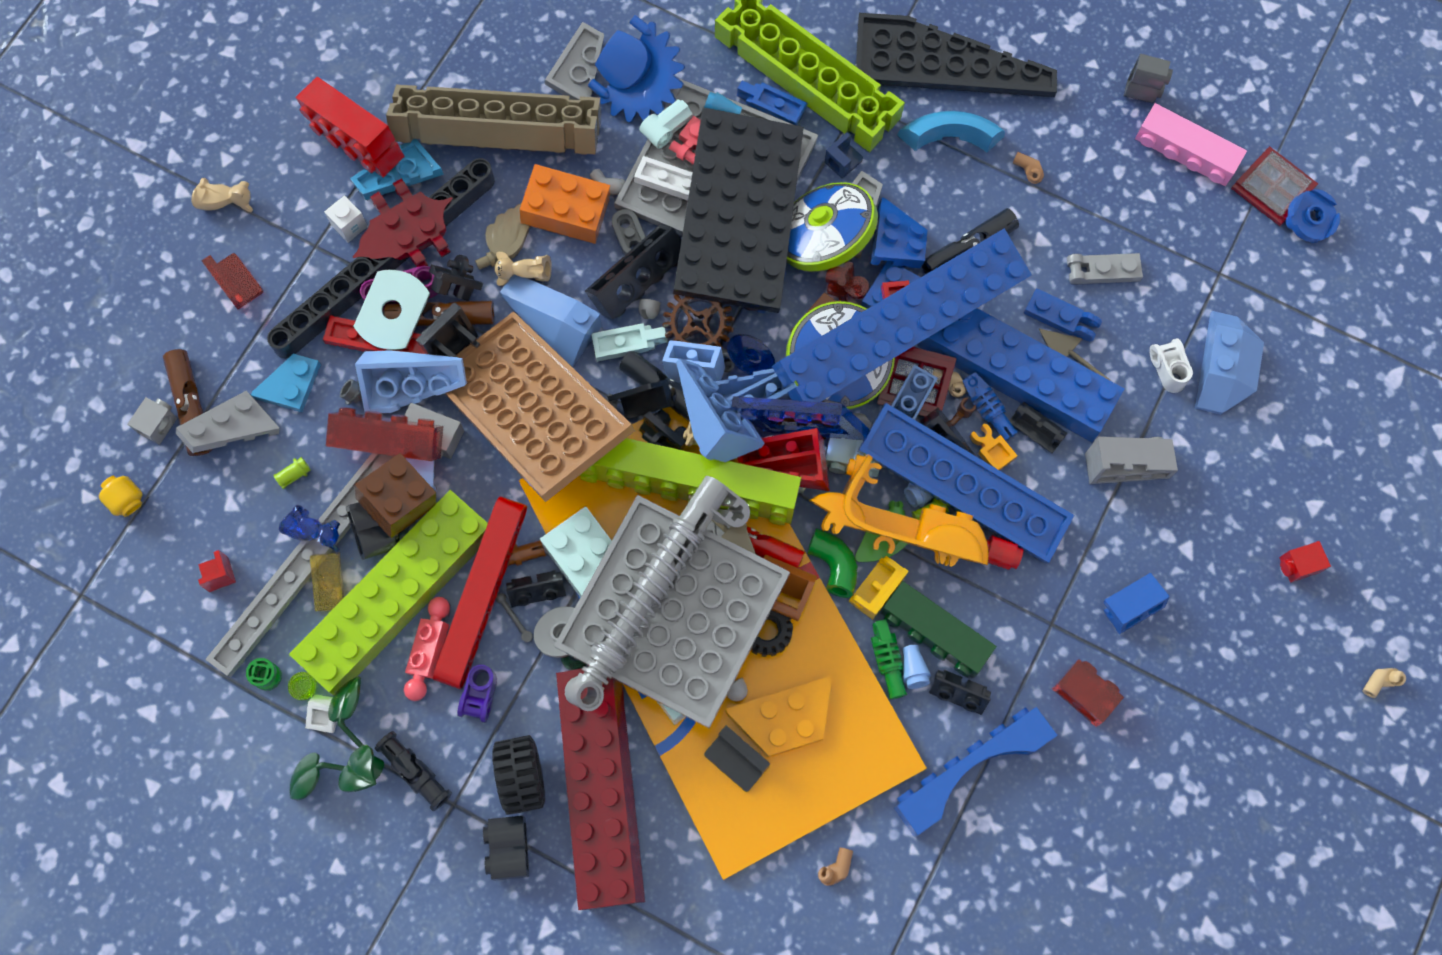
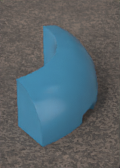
(951, 124)

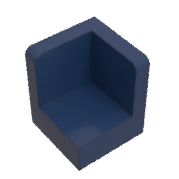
(842, 156)

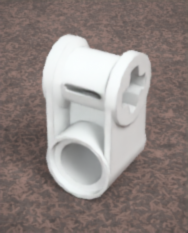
(1171, 360)

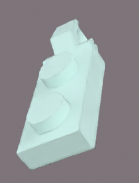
(622, 340)

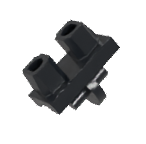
(457, 275)
(657, 432)

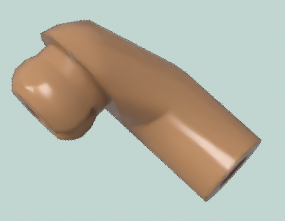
(1031, 166)
(837, 871)

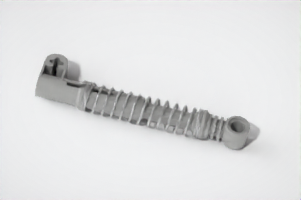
(654, 582)

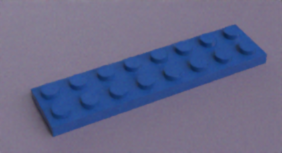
(966, 483)

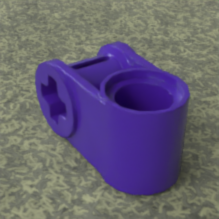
(478, 695)

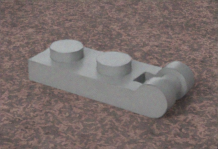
(1105, 268)

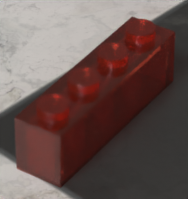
(384, 435)

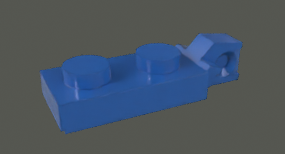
(772, 101)

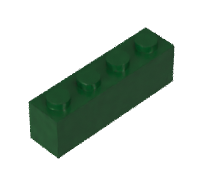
(938, 630)

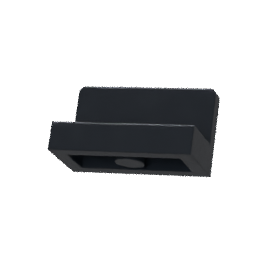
(645, 399)
(736, 759)

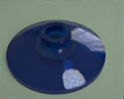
(749, 354)

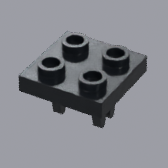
(448, 334)

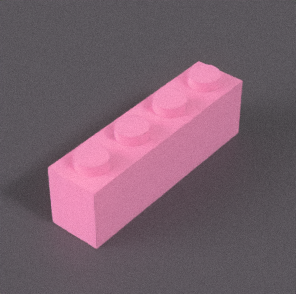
(1190, 145)

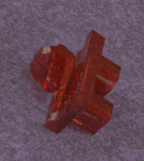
(844, 283)

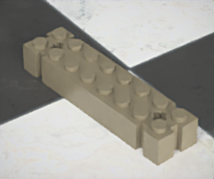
(495, 119)

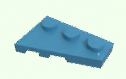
(413, 169)

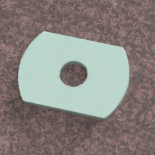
(386, 287)

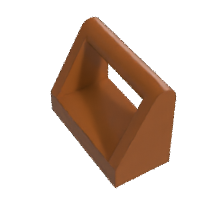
(797, 585)

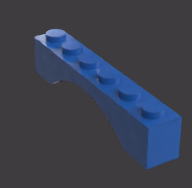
(927, 805)

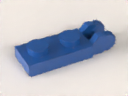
(1061, 315)

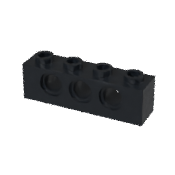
(623, 273)

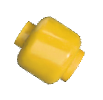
(120, 495)

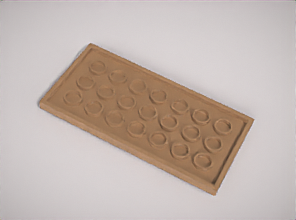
(535, 407)

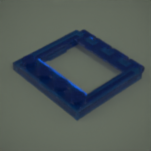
(766, 413)

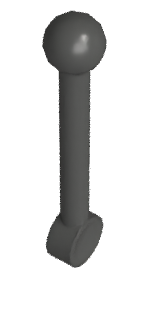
(526, 635)

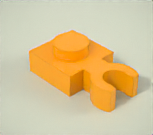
(993, 451)

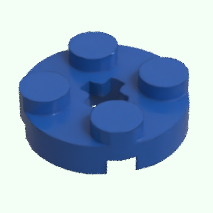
(1301, 221)

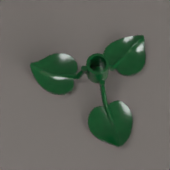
(362, 765)

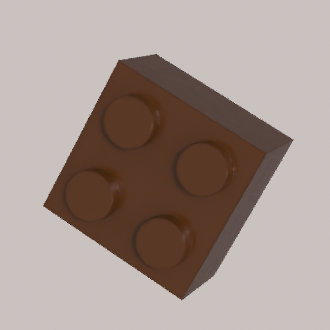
(395, 495)

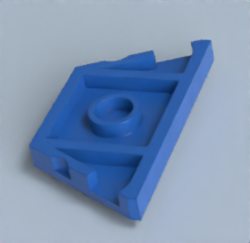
(898, 238)

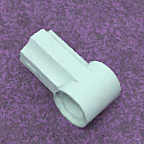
(661, 127)

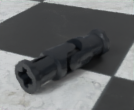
(412, 768)

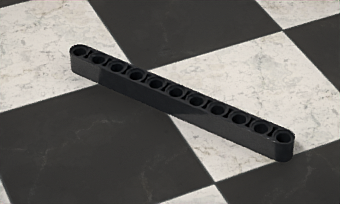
(349, 276)

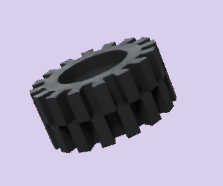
(782, 639)

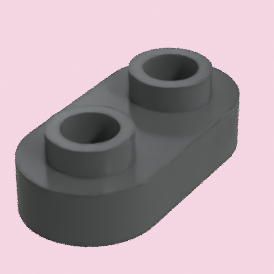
(627, 236)

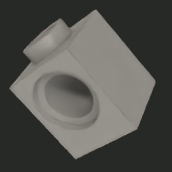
(153, 420)

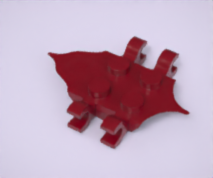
(405, 227)

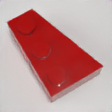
(793, 454)

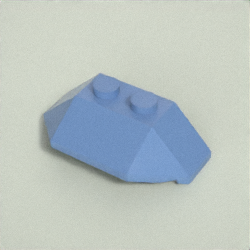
(1228, 364)

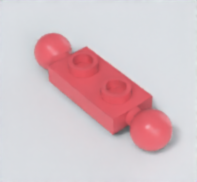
(426, 648)

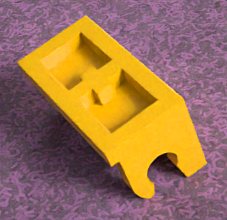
(878, 587)

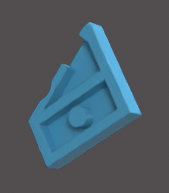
(289, 383)

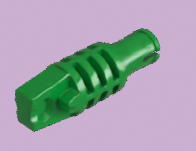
(888, 658)

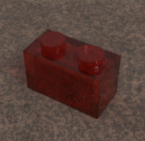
(1088, 692)

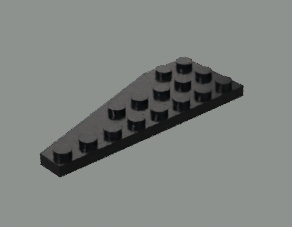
(911, 54)

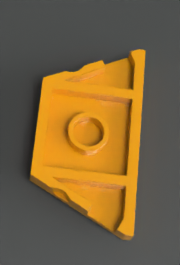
(786, 717)

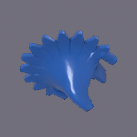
(638, 71)

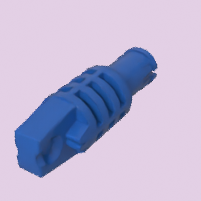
(989, 405)

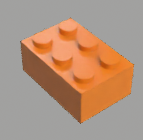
(564, 203)

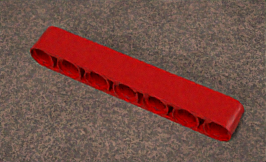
(480, 593)

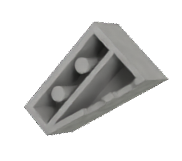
(1130, 459)

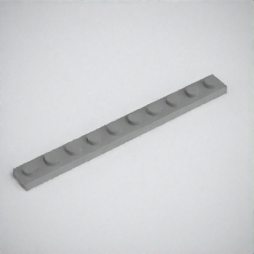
(285, 582)

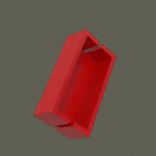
(349, 127)

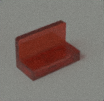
(234, 279)

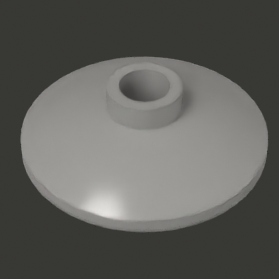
(549, 629)

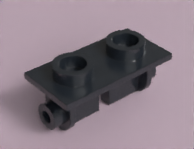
(1037, 427)
(523, 592)
(972, 697)

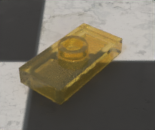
(326, 580)

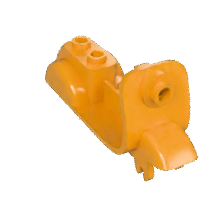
(943, 533)

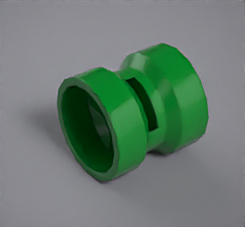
(269, 675)

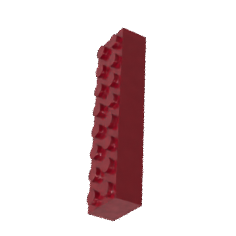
(601, 799)

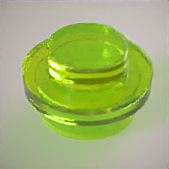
(302, 686)

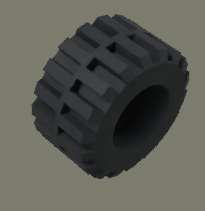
(518, 775)

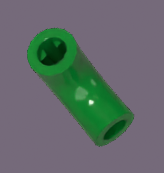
(839, 559)

